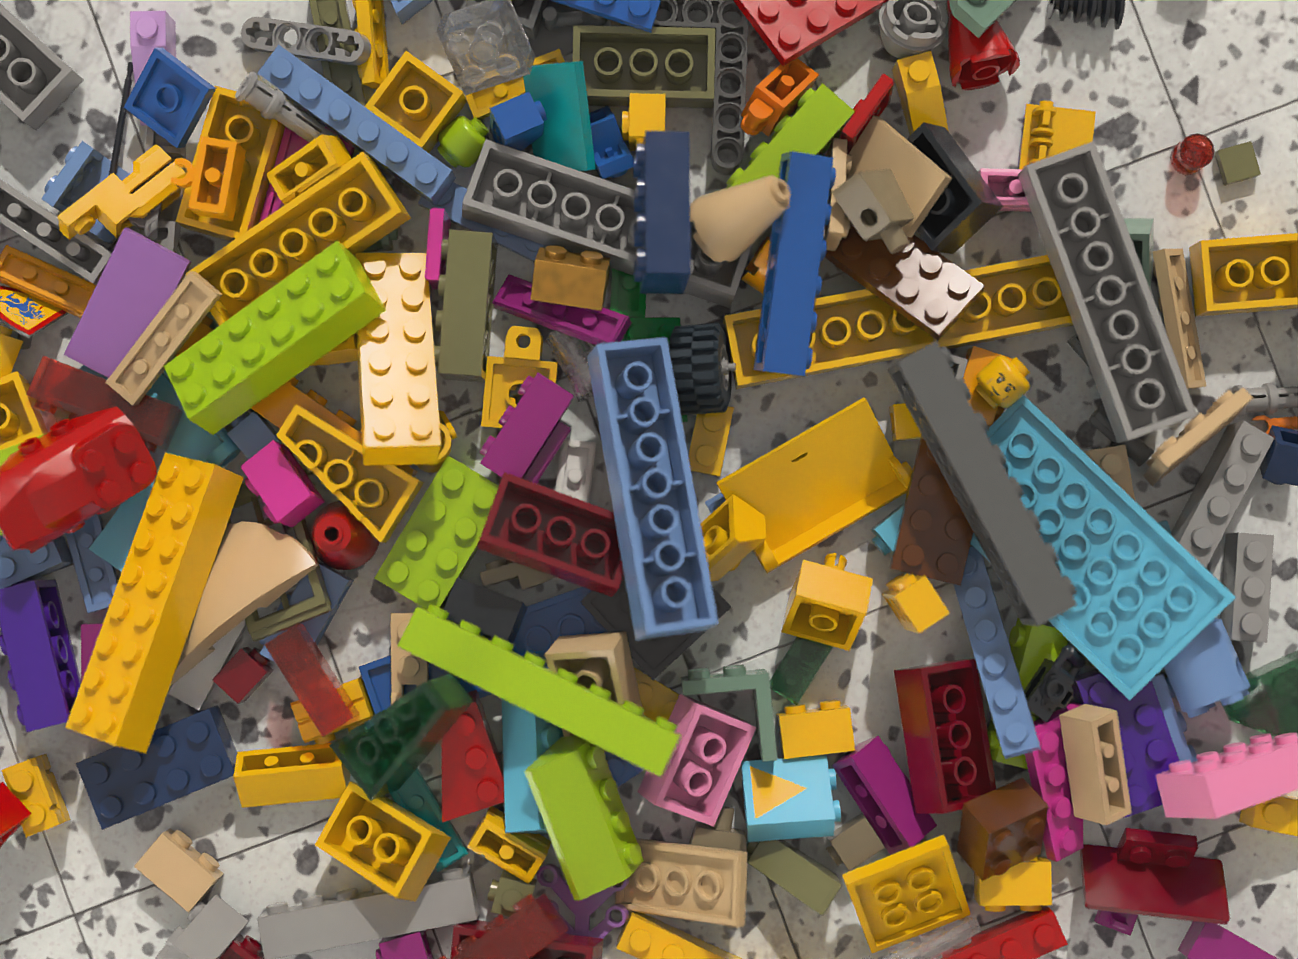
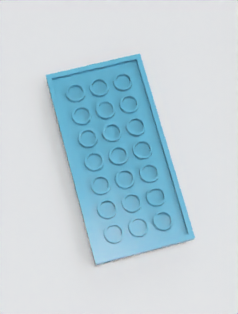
(1133, 580)

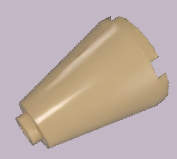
(737, 216)

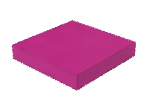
(437, 231)

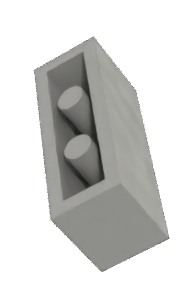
(1247, 577)

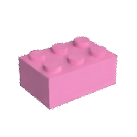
(702, 763)

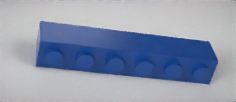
(794, 266)

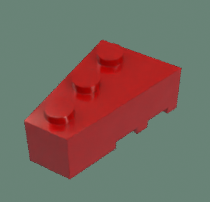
(470, 765)

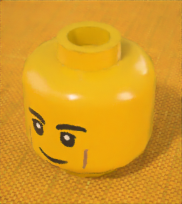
(1003, 381)

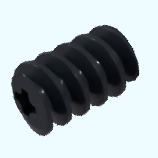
(1091, 8)

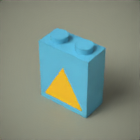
(789, 798)

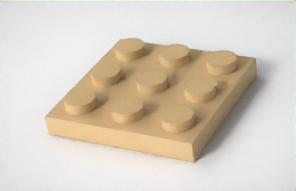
(1196, 434)

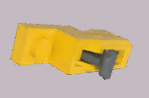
(127, 202)

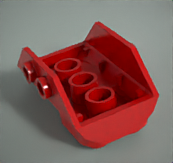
(71, 476)

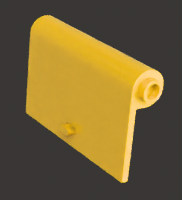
(819, 483)

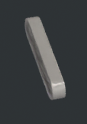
(305, 41)

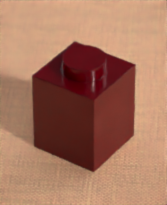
(243, 674)

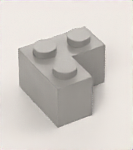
(207, 935)

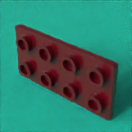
(1155, 877)

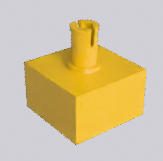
(827, 603)

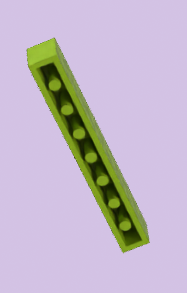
(541, 690)

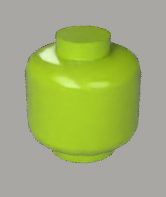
(462, 141)

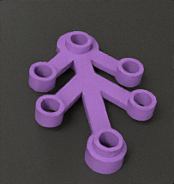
(584, 908)

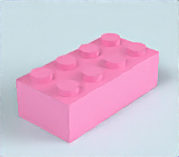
(1231, 779)

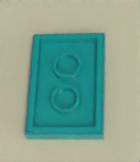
(565, 102)

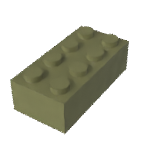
(636, 61)
(466, 306)

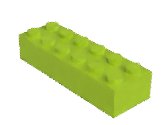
(274, 338)

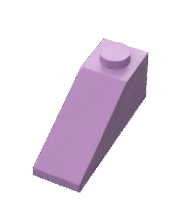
(148, 32)

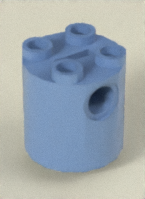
(1207, 672)

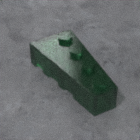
(399, 738)

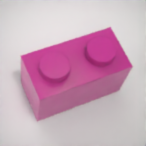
(281, 484)

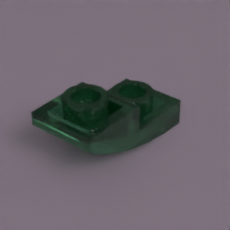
(799, 668)

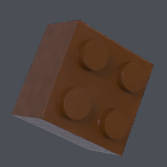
(1002, 829)

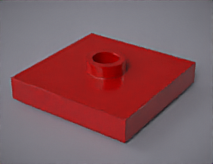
(865, 109)

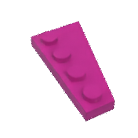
(1050, 780)

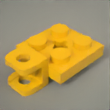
(511, 370)

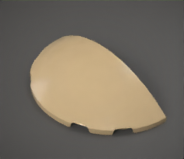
(247, 573)

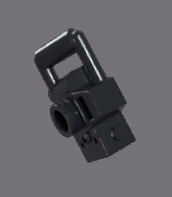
(1053, 684)

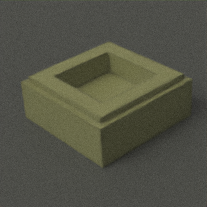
(1237, 163)

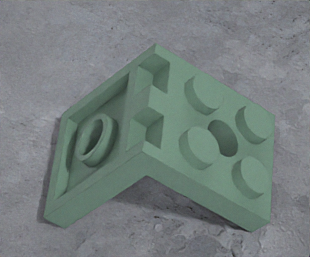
(738, 678)

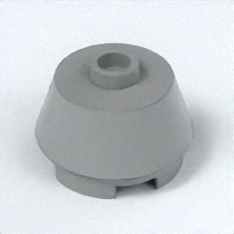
(912, 26)

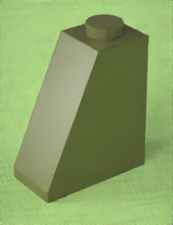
(795, 872)

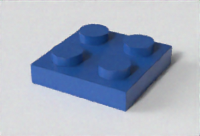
(169, 97)

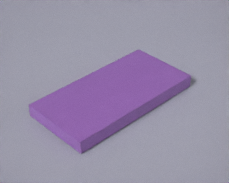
(125, 301)

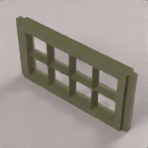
(296, 613)

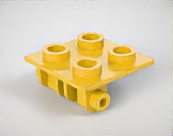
(1053, 131)

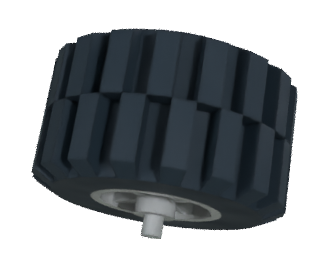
(701, 368)

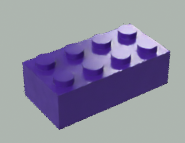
(38, 653)
(1143, 735)

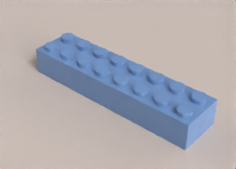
(651, 488)

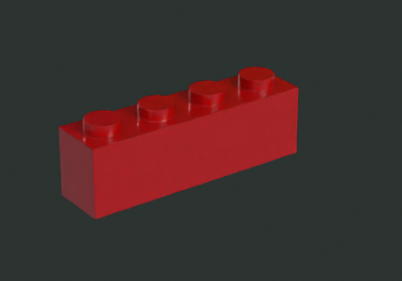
(1020, 937)

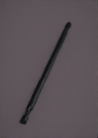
(121, 120)

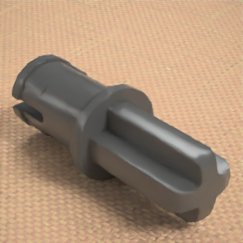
(1136, 448)

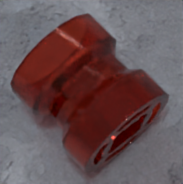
(1199, 150)

